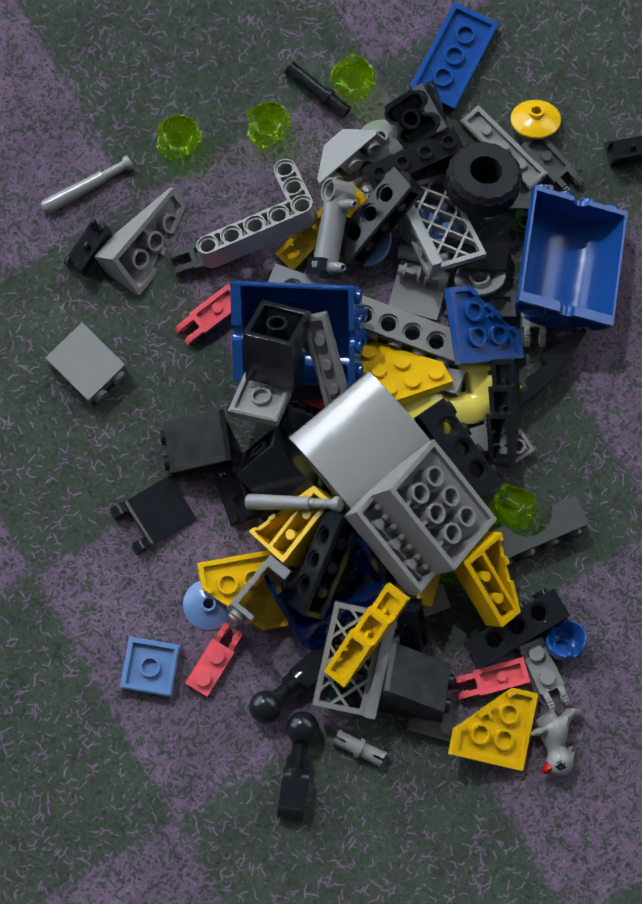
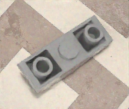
(348, 152)

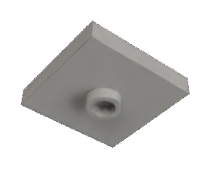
(259, 402)

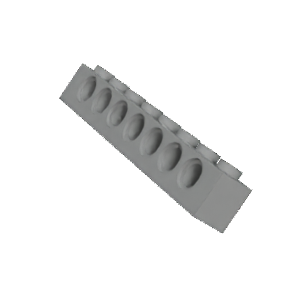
(383, 312)

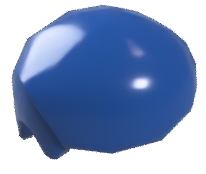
(575, 640)

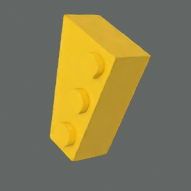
(291, 531)
(488, 582)

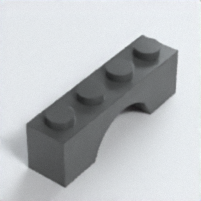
(564, 519)

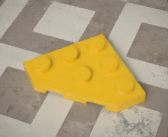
(405, 373)
(228, 576)
(497, 731)

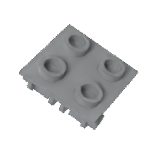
(416, 292)

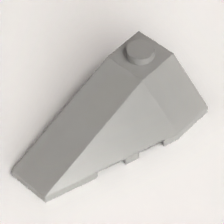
(135, 247)

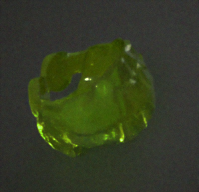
(353, 79)
(269, 124)
(178, 136)
(515, 511)

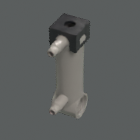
(338, 199)

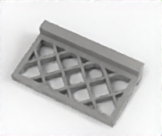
(425, 245)
(375, 674)

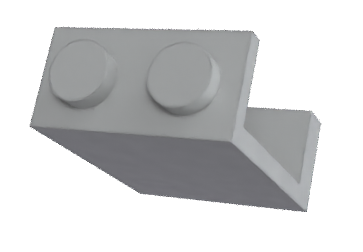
(87, 363)
(276, 572)

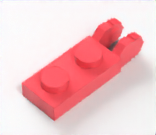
(207, 315)
(213, 662)
(495, 678)

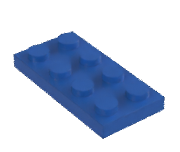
(456, 53)

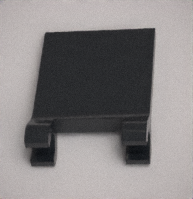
(156, 513)

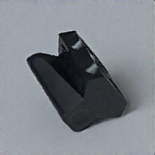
(417, 114)

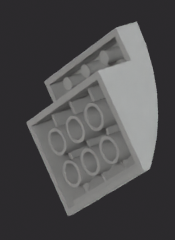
(358, 439)
(421, 518)

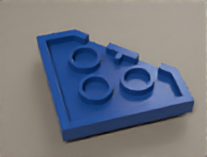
(478, 329)

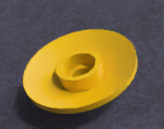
(535, 119)

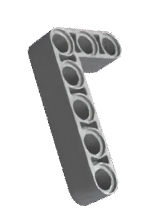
(265, 226)

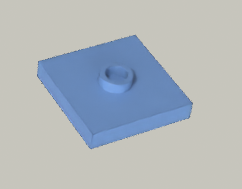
(150, 666)

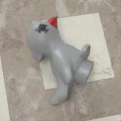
(554, 733)

